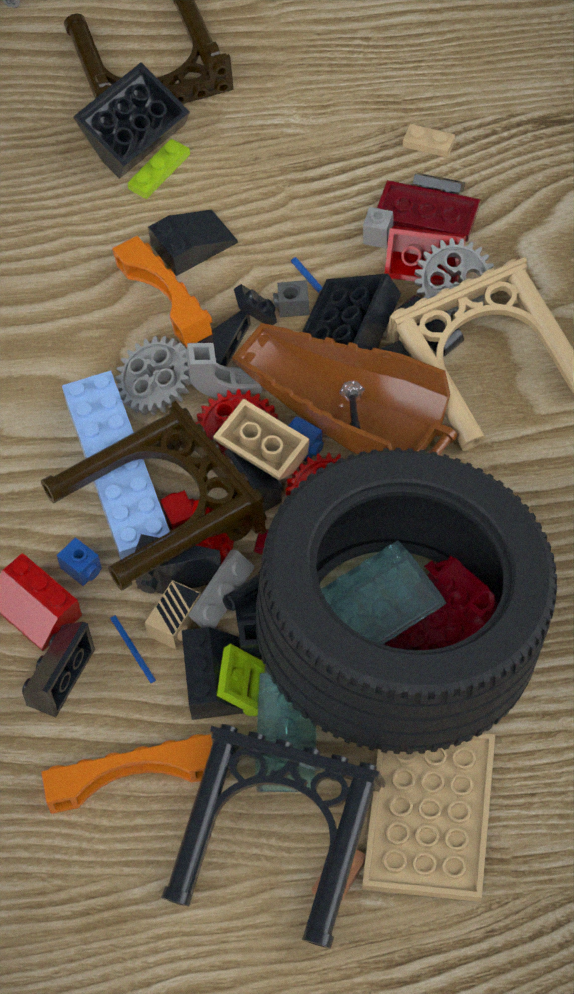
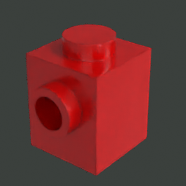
(177, 509)

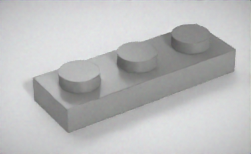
(228, 577)

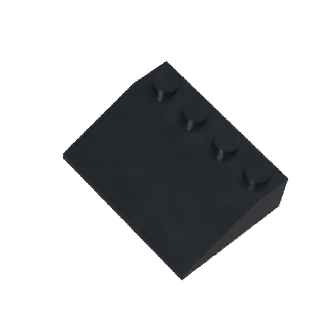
(131, 119)
(354, 310)

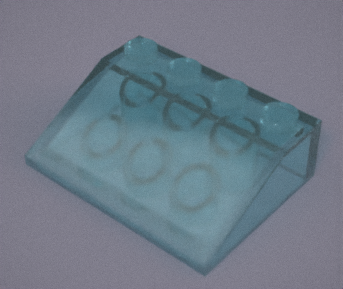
(384, 594)

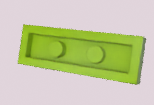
(158, 168)

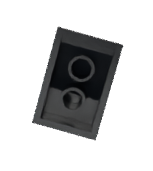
(189, 239)
(191, 568)

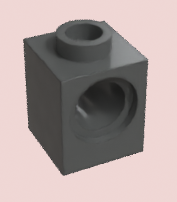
(292, 298)

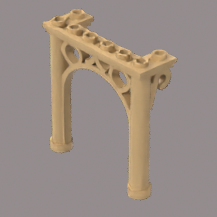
(510, 280)

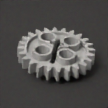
(469, 262)
(151, 369)

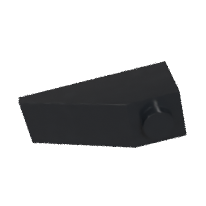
(228, 337)

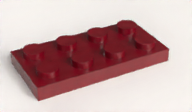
(429, 208)

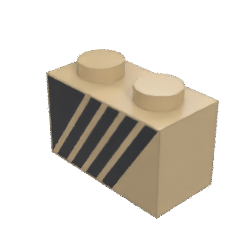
(171, 614)

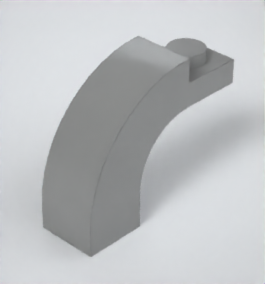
(214, 378)

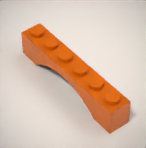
(140, 264)
(73, 784)

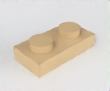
(428, 140)

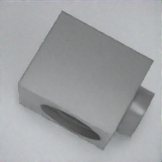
(377, 227)

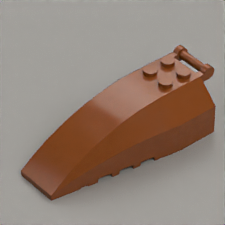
(400, 400)

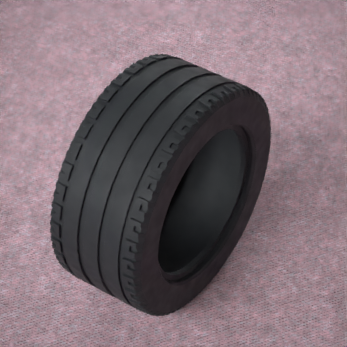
(383, 692)

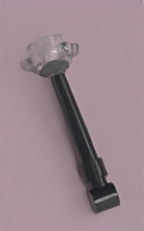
(351, 392)

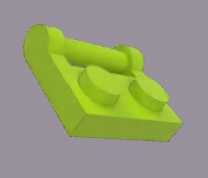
(234, 679)

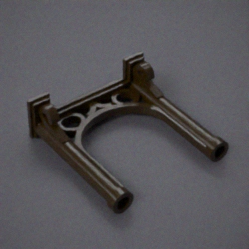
(215, 74)
(162, 441)

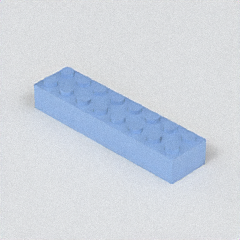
(128, 490)

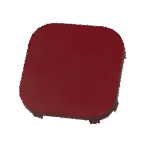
(467, 609)

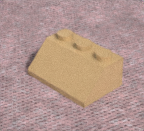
(263, 440)

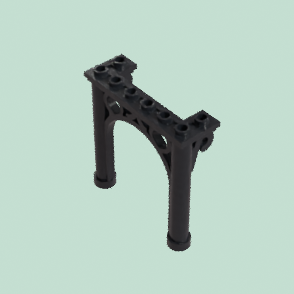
(225, 753)

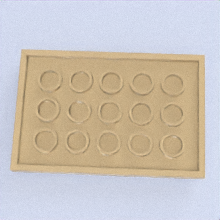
(431, 822)

